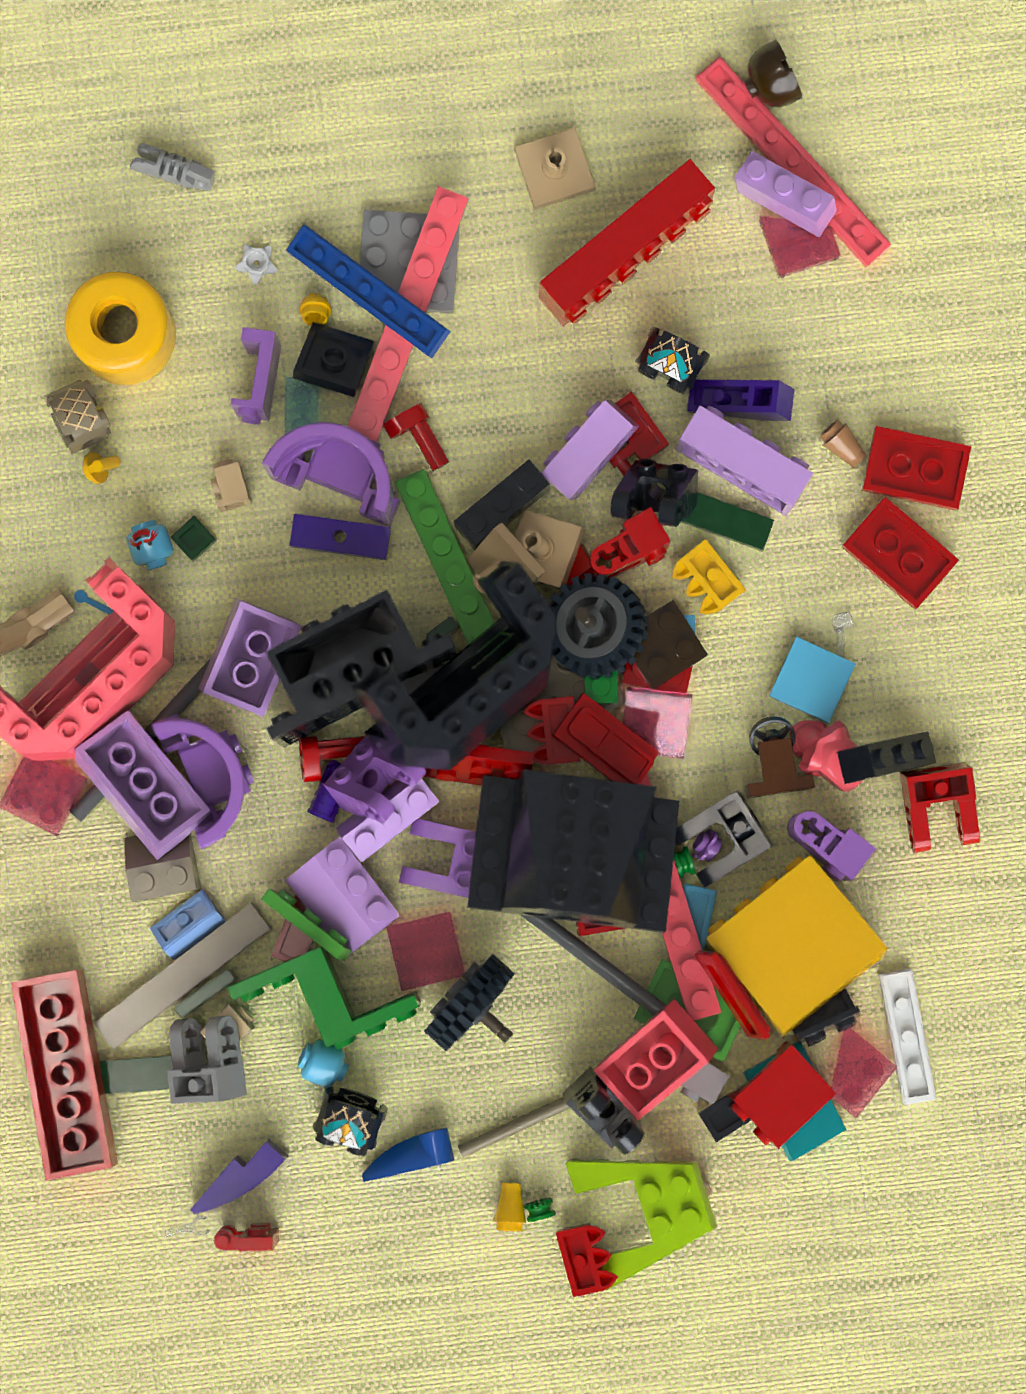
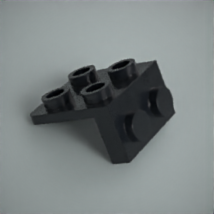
(836, 1013)

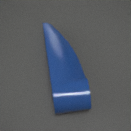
(412, 1154)

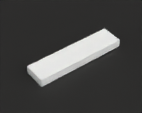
(907, 1036)

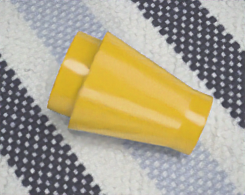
(510, 1209)

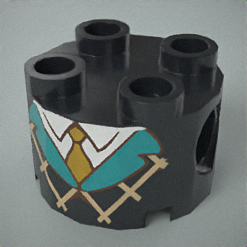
(671, 359)
(349, 1120)

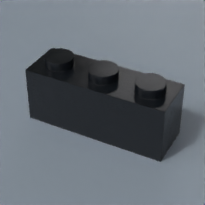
(502, 503)
(886, 757)

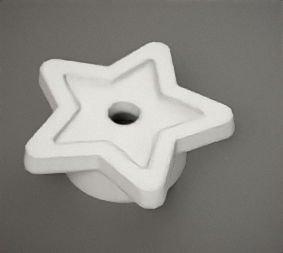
(255, 254)

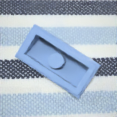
(187, 925)

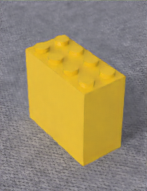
(796, 944)

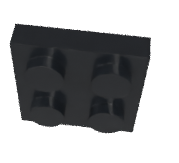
(333, 359)

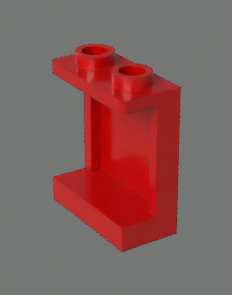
(782, 1096)

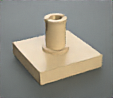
(554, 168)
(551, 545)
(498, 547)

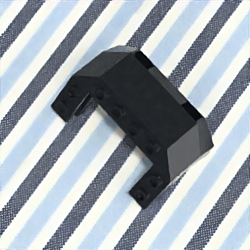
(472, 690)

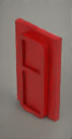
(605, 742)
(734, 994)

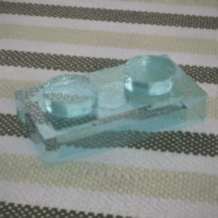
(300, 403)

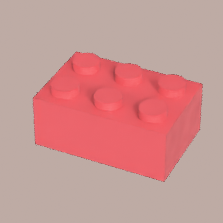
(656, 1059)

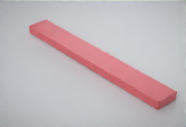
(784, 150)

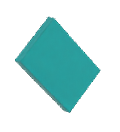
(814, 1132)

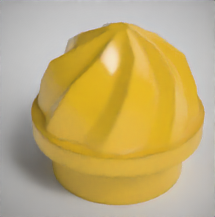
(315, 309)

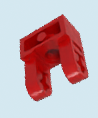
(637, 543)
(939, 785)

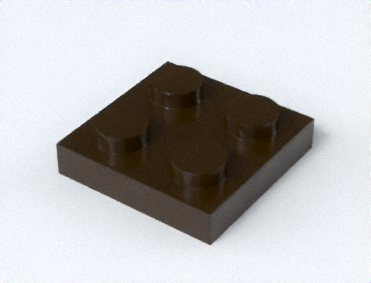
(669, 646)

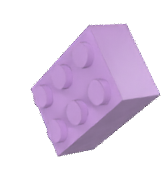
(239, 665)

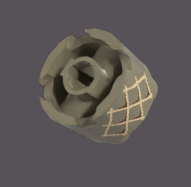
(77, 416)

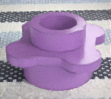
(706, 845)

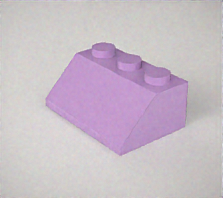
(343, 894)

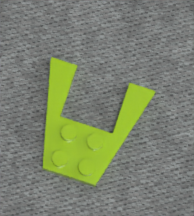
(670, 1198)

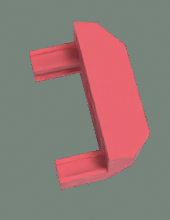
(65, 714)

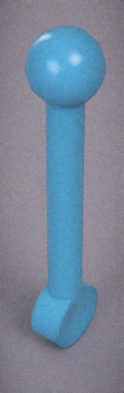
(81, 596)

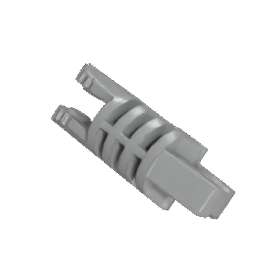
(172, 168)

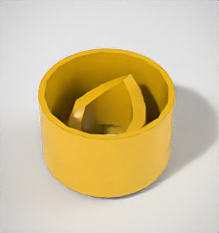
(127, 361)

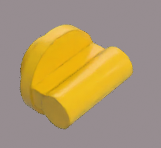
(96, 467)

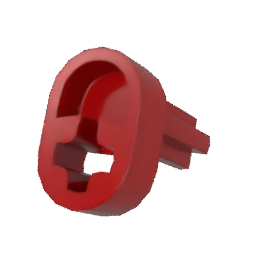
(415, 421)
(313, 751)

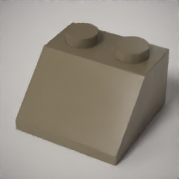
(167, 876)

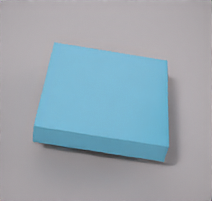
(812, 680)

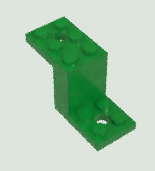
(327, 998)

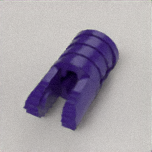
(323, 803)

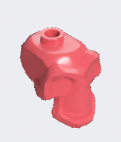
(819, 750)

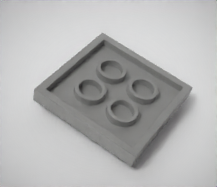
(389, 245)

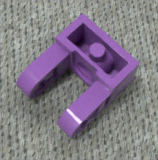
(363, 777)
(839, 851)
(460, 871)

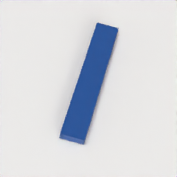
(368, 291)

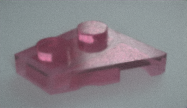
(795, 248)
(858, 1073)

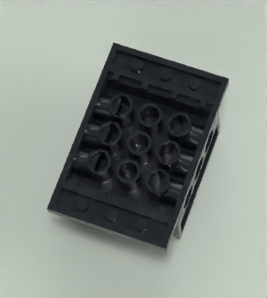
(338, 653)
(574, 850)

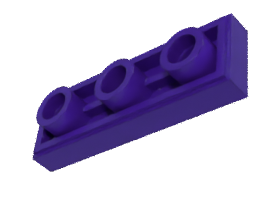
(320, 534)

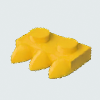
(709, 577)

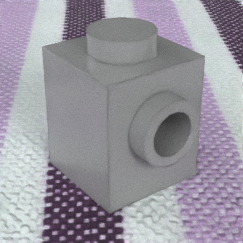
(705, 1084)

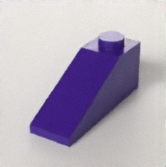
(744, 398)

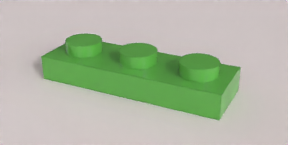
(308, 923)

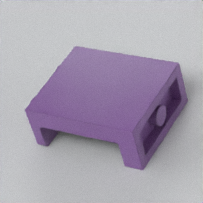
(268, 349)

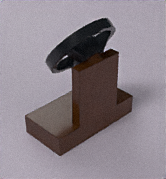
(776, 761)

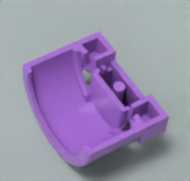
(340, 462)
(211, 769)

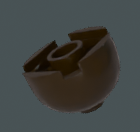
(772, 77)

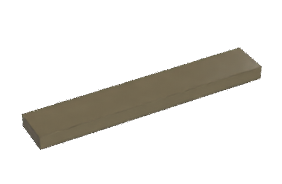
(182, 975)

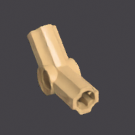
(32, 623)

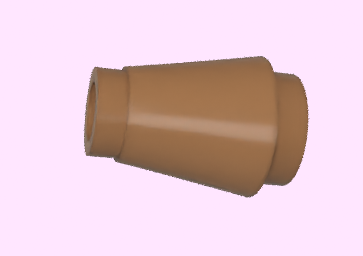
(842, 443)

